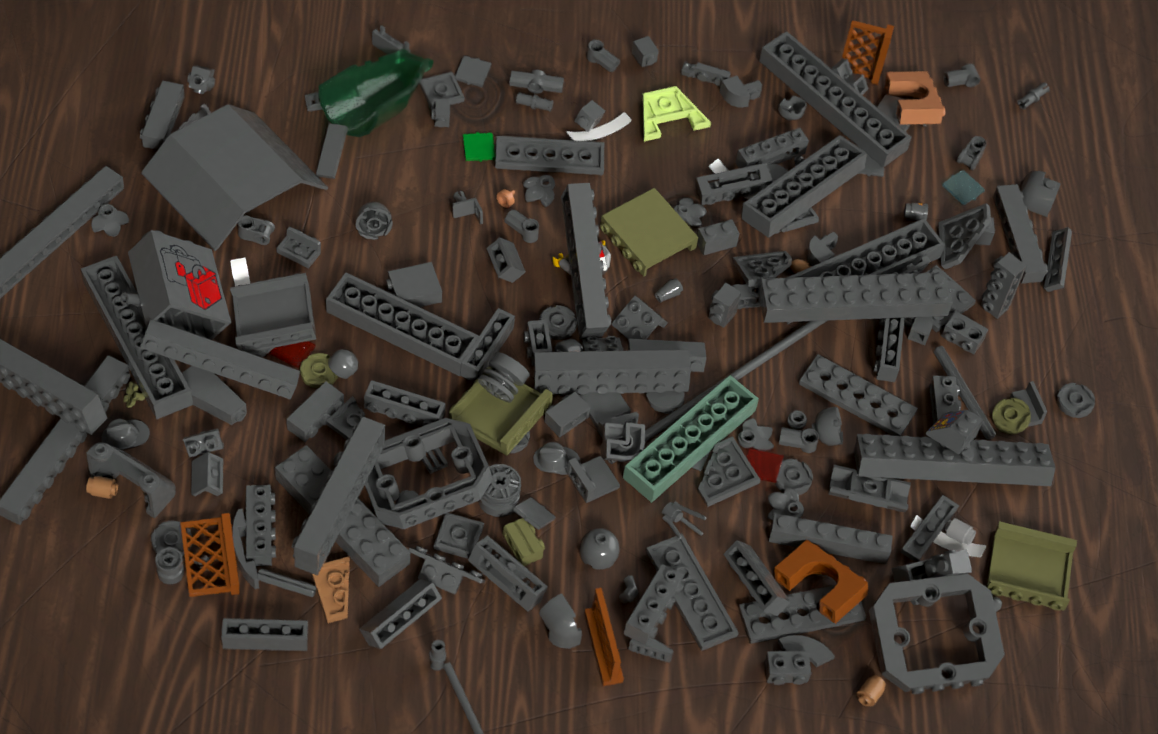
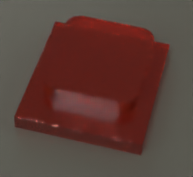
(294, 353)
(765, 464)

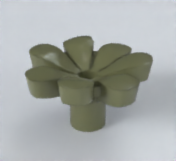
(133, 395)

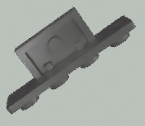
(443, 574)

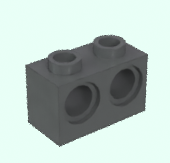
(964, 332)

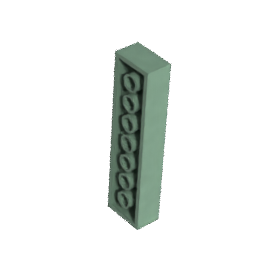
(690, 438)

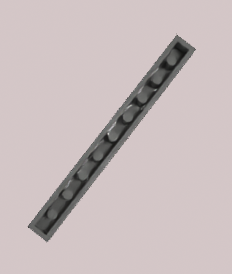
(58, 227)
(59, 447)

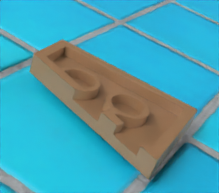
(333, 588)

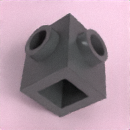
(201, 79)

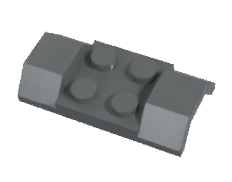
(870, 490)

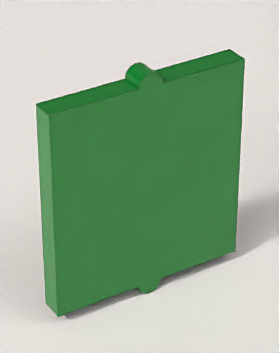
(479, 146)

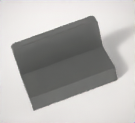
(1034, 402)
(207, 474)

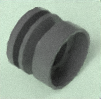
(505, 374)
(502, 492)

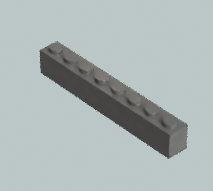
(220, 359)

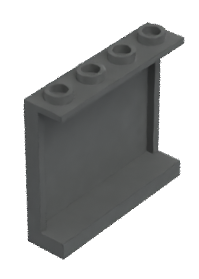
(273, 313)

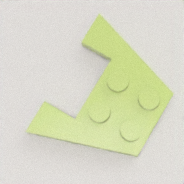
(667, 106)

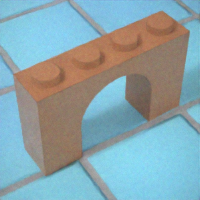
(919, 85)

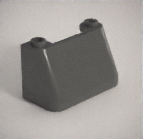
(110, 462)

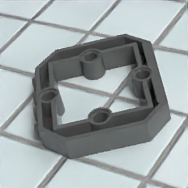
(436, 501)
(981, 613)

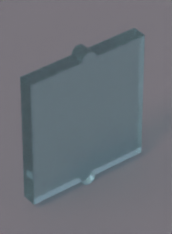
(963, 187)

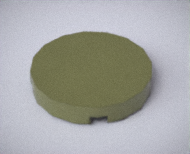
(316, 370)
(1011, 416)

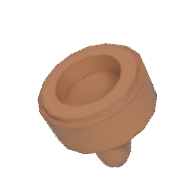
(506, 198)

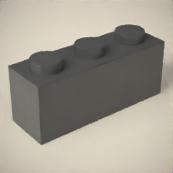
(315, 411)

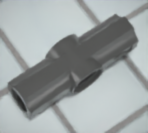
(536, 81)

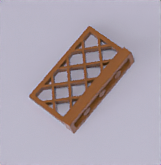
(876, 64)
(228, 556)
(603, 641)

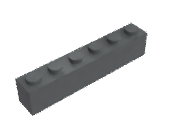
(1020, 232)
(831, 538)

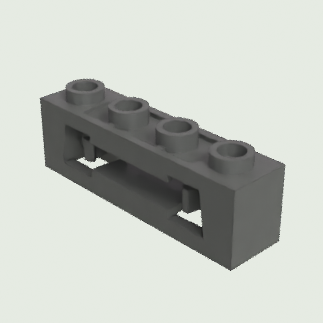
(773, 149)
(733, 184)
(507, 573)

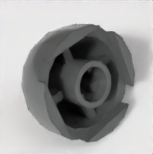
(373, 220)
(828, 426)
(599, 548)

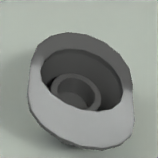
(125, 433)
(554, 458)

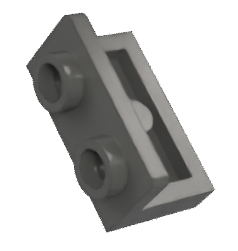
(299, 247)

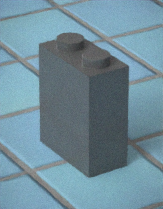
(415, 284)

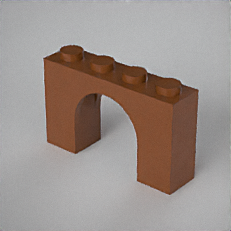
(810, 560)

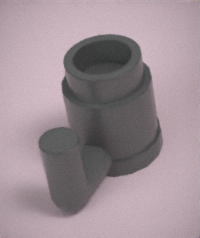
(916, 211)

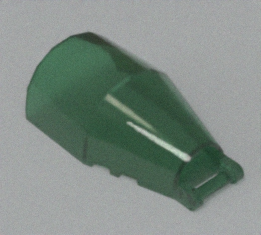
(373, 92)

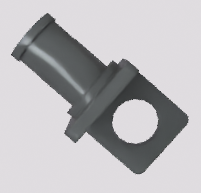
(466, 207)

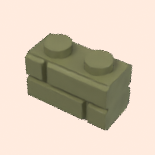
(523, 542)

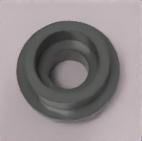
(797, 415)

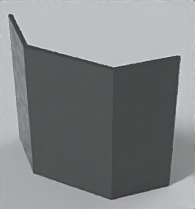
(223, 170)

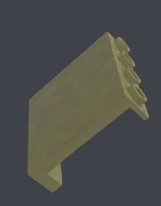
(647, 230)
(497, 421)
(1031, 566)

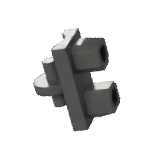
(203, 442)

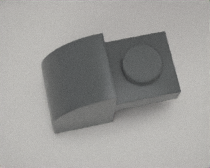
(857, 81)
(738, 94)
(820, 249)
(920, 328)

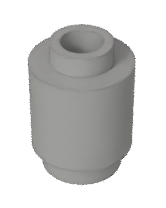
(960, 531)

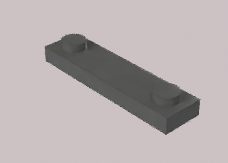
(1058, 259)
(929, 529)

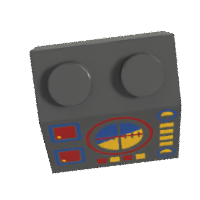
(956, 429)

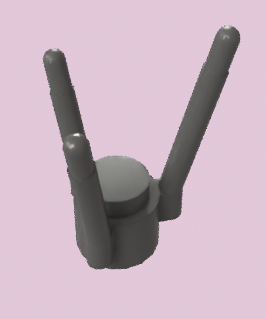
(673, 513)

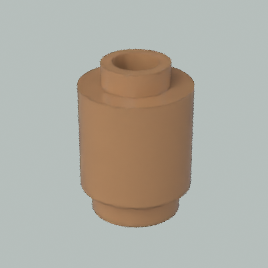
(102, 487)
(871, 691)

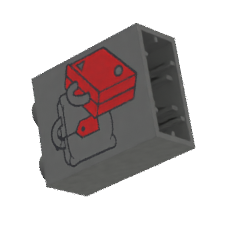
(179, 284)

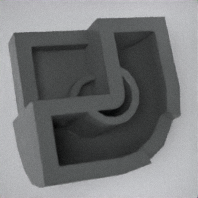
(1039, 192)
(622, 441)
(559, 620)

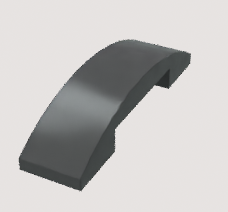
(247, 569)

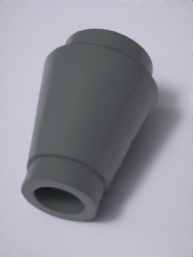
(669, 290)

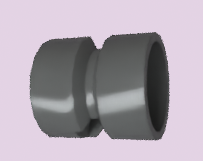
(169, 565)

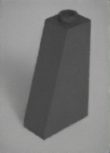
(214, 395)

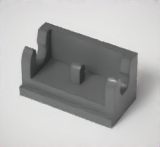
(386, 42)

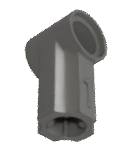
(597, 54)
(966, 75)
(526, 227)
(798, 439)

